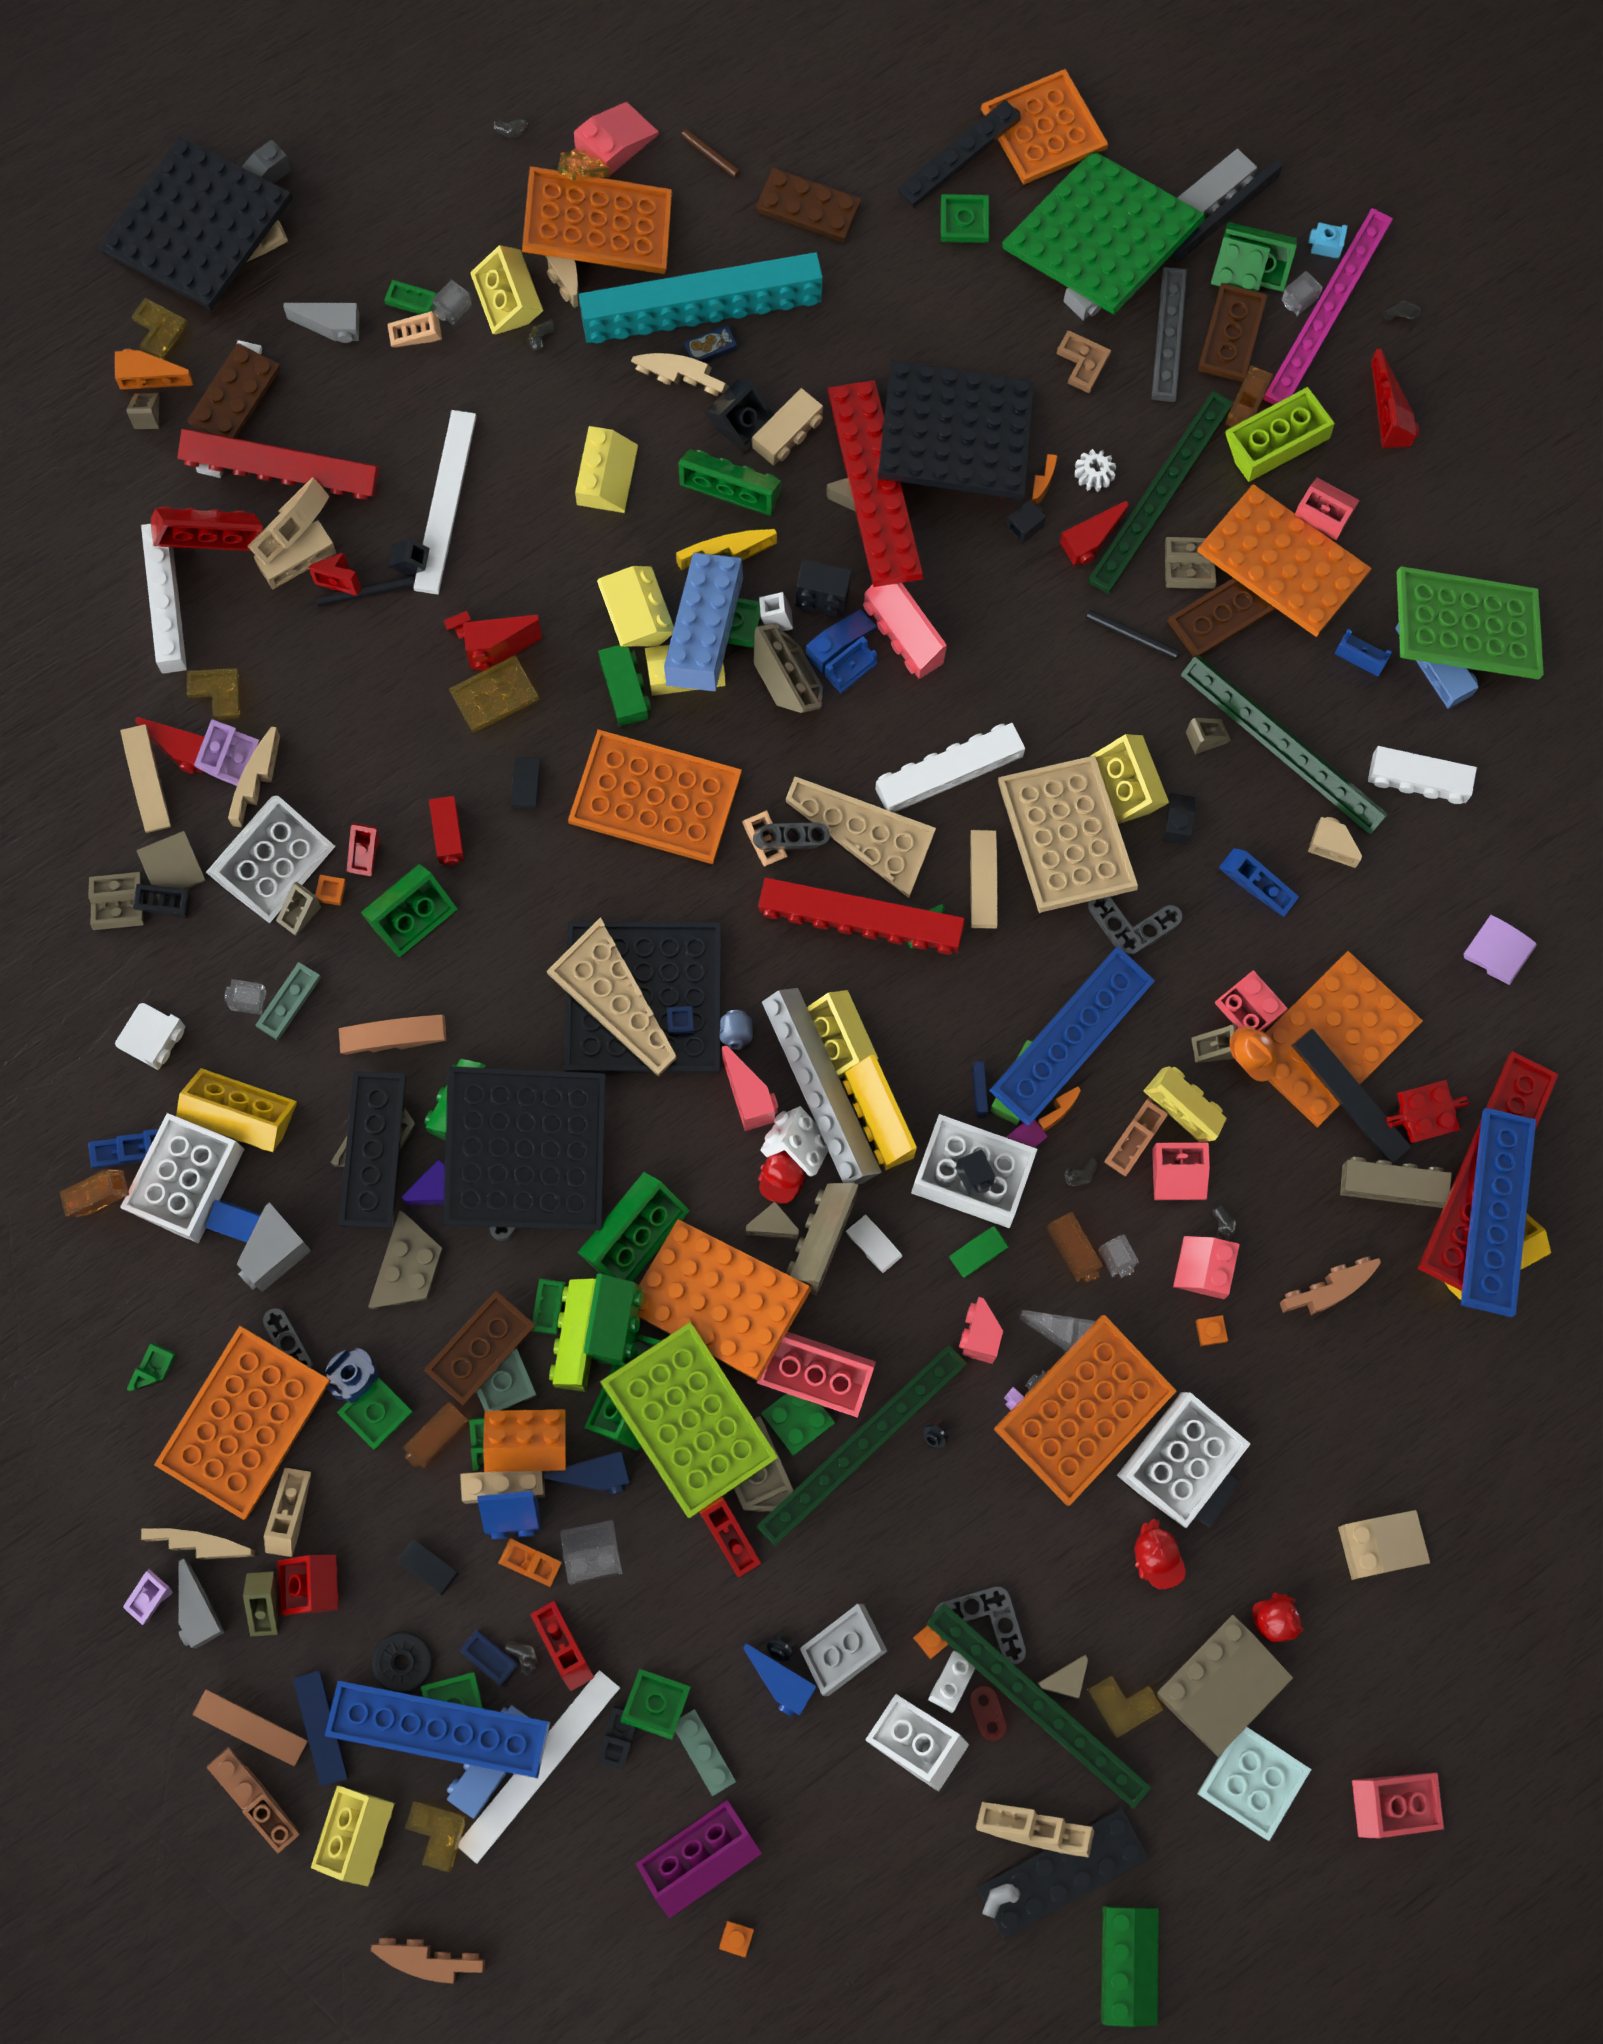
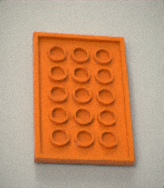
(597, 221)
(1284, 560)
(655, 796)
(1354, 1018)
(726, 1295)
(1085, 1410)
(242, 1423)

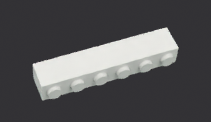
(164, 605)
(949, 768)

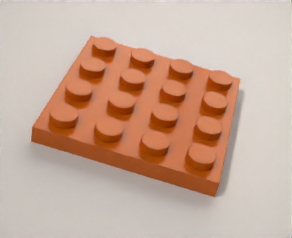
(1052, 128)

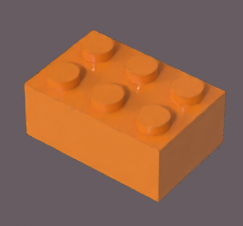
(524, 1440)

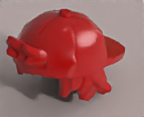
(781, 1178)
(1158, 1557)
(1277, 1618)

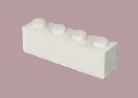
(1422, 775)

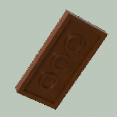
(808, 205)
(1232, 332)
(234, 393)
(1218, 617)
(479, 1348)

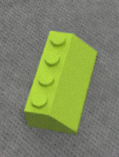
(1279, 434)
(572, 1363)

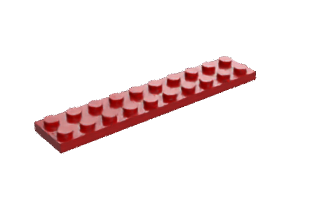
(877, 501)
(1520, 1090)

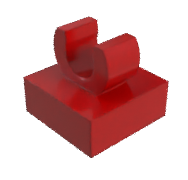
(457, 623)

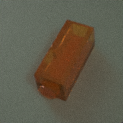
(1249, 396)
(94, 1193)
(1075, 1248)
(435, 1436)

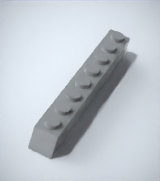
(821, 1086)

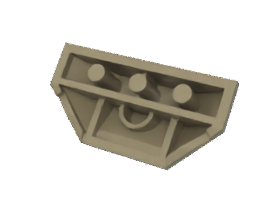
(786, 670)

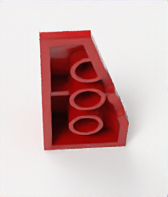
(1394, 412)

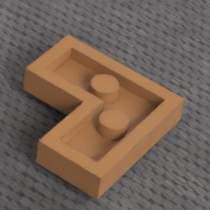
(1089, 359)

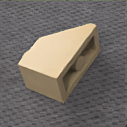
(1334, 842)

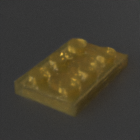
(494, 694)

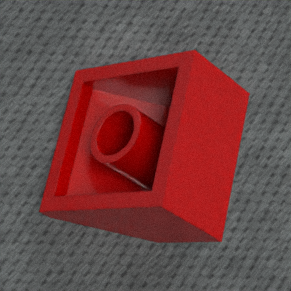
(307, 1584)

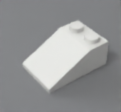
(917, 1742)

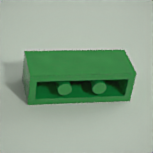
(624, 684)

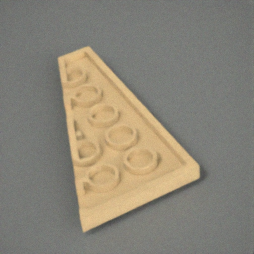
(877, 837)
(605, 987)

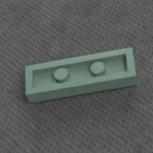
(288, 1001)
(704, 1753)

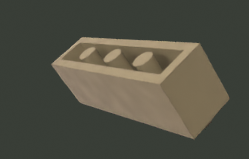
(1395, 1183)

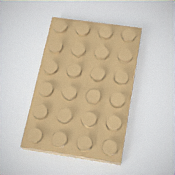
(1067, 834)

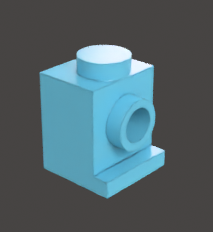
(1328, 240)

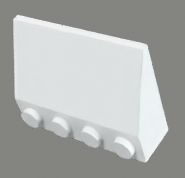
(270, 857)
(182, 1177)
(941, 1183)
(1183, 1459)

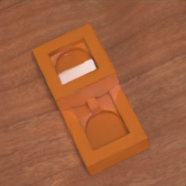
(1042, 483)
(1062, 1105)
(530, 1562)

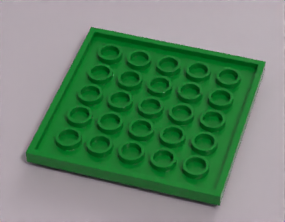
(1103, 232)

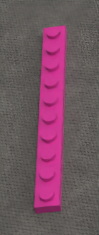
(1328, 307)

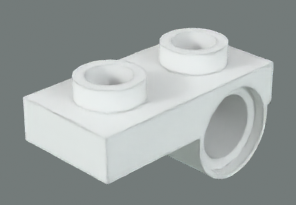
(952, 1682)

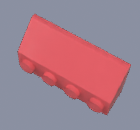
(906, 627)
(819, 1374)

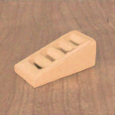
(425, 336)
(748, 825)

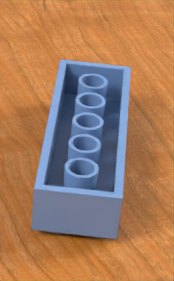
(703, 622)

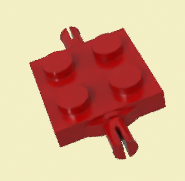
(1428, 1111)

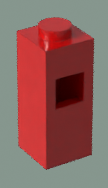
(446, 830)

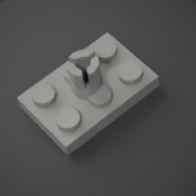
(843, 1649)

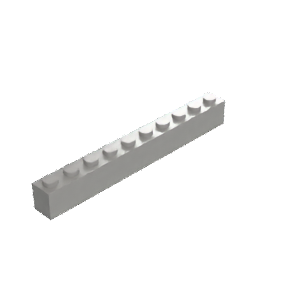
(1204, 195)

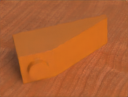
(141, 370)

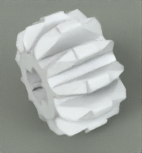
(1095, 470)

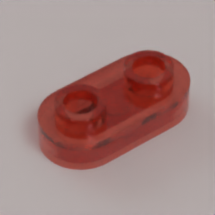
(988, 1713)

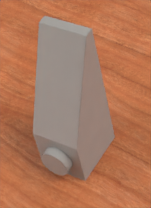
(331, 320)
(196, 1613)

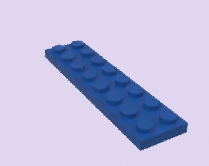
(1072, 1036)
(1498, 1212)
(437, 1729)

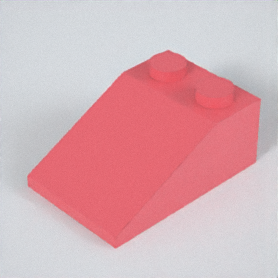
(614, 135)
(750, 1093)
(1397, 1805)

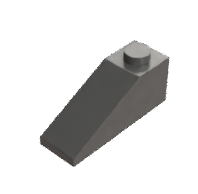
(268, 162)

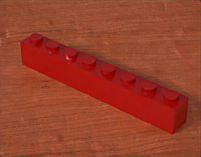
(277, 462)
(861, 915)

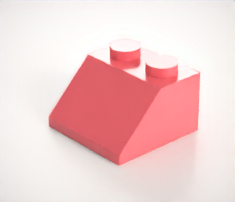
(1206, 1266)

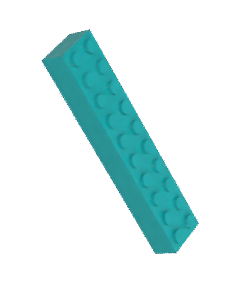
(701, 298)

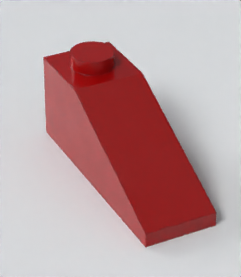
(1088, 537)
(177, 744)
(729, 1537)
(562, 1646)

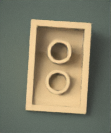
(1383, 1544)

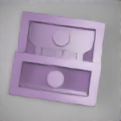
(225, 752)
(1500, 949)

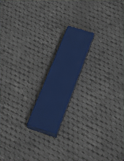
(315, 1714)

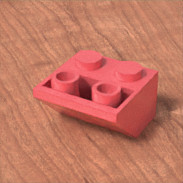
(1326, 508)
(1251, 1004)
(1180, 1171)
(984, 1333)

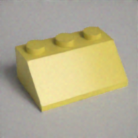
(506, 290)
(606, 470)
(636, 606)
(655, 663)
(1130, 778)
(841, 1030)
(1186, 1104)
(352, 1836)

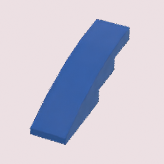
(120, 1151)

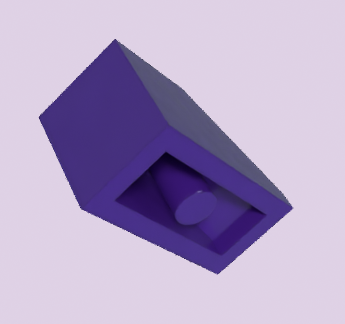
(428, 1188)

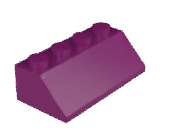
(698, 1859)

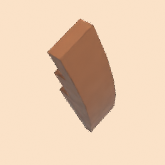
(392, 1033)
(1136, 1137)
(250, 1727)

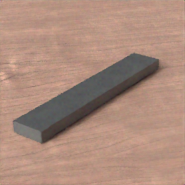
(1169, 334)

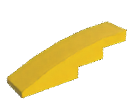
(732, 545)

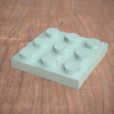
(1254, 1782)

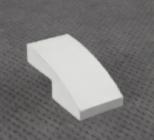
(874, 1243)

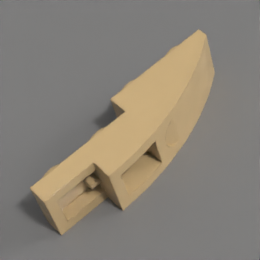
(565, 274)
(673, 367)
(290, 523)

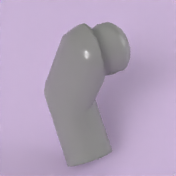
(998, 1896)

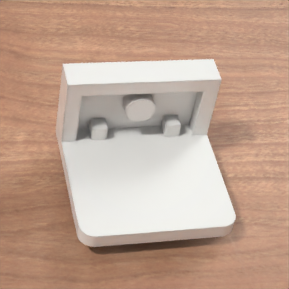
(150, 1035)
(799, 1137)

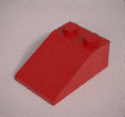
(499, 639)

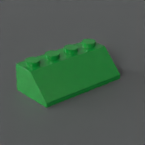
(729, 481)
(634, 1229)
(605, 1417)
(1129, 1966)

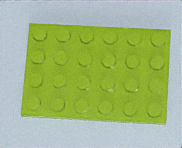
(689, 1419)

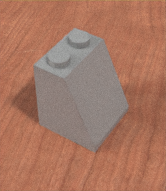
(270, 1250)

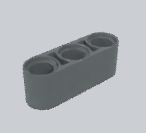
(780, 840)

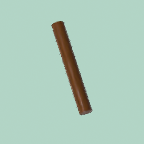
(710, 153)

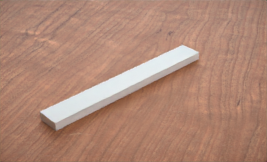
(446, 500)
(521, 1788)

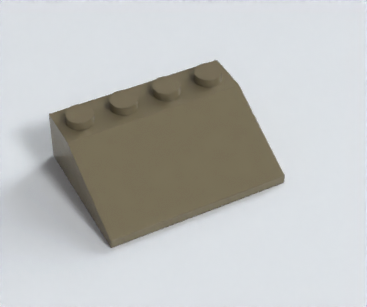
(823, 1234)
(1224, 1685)

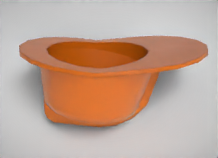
(1254, 1052)

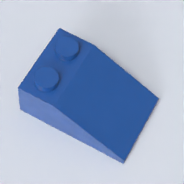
(509, 1514)

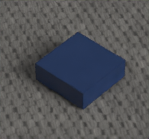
(680, 1020)

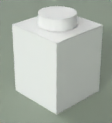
(776, 610)

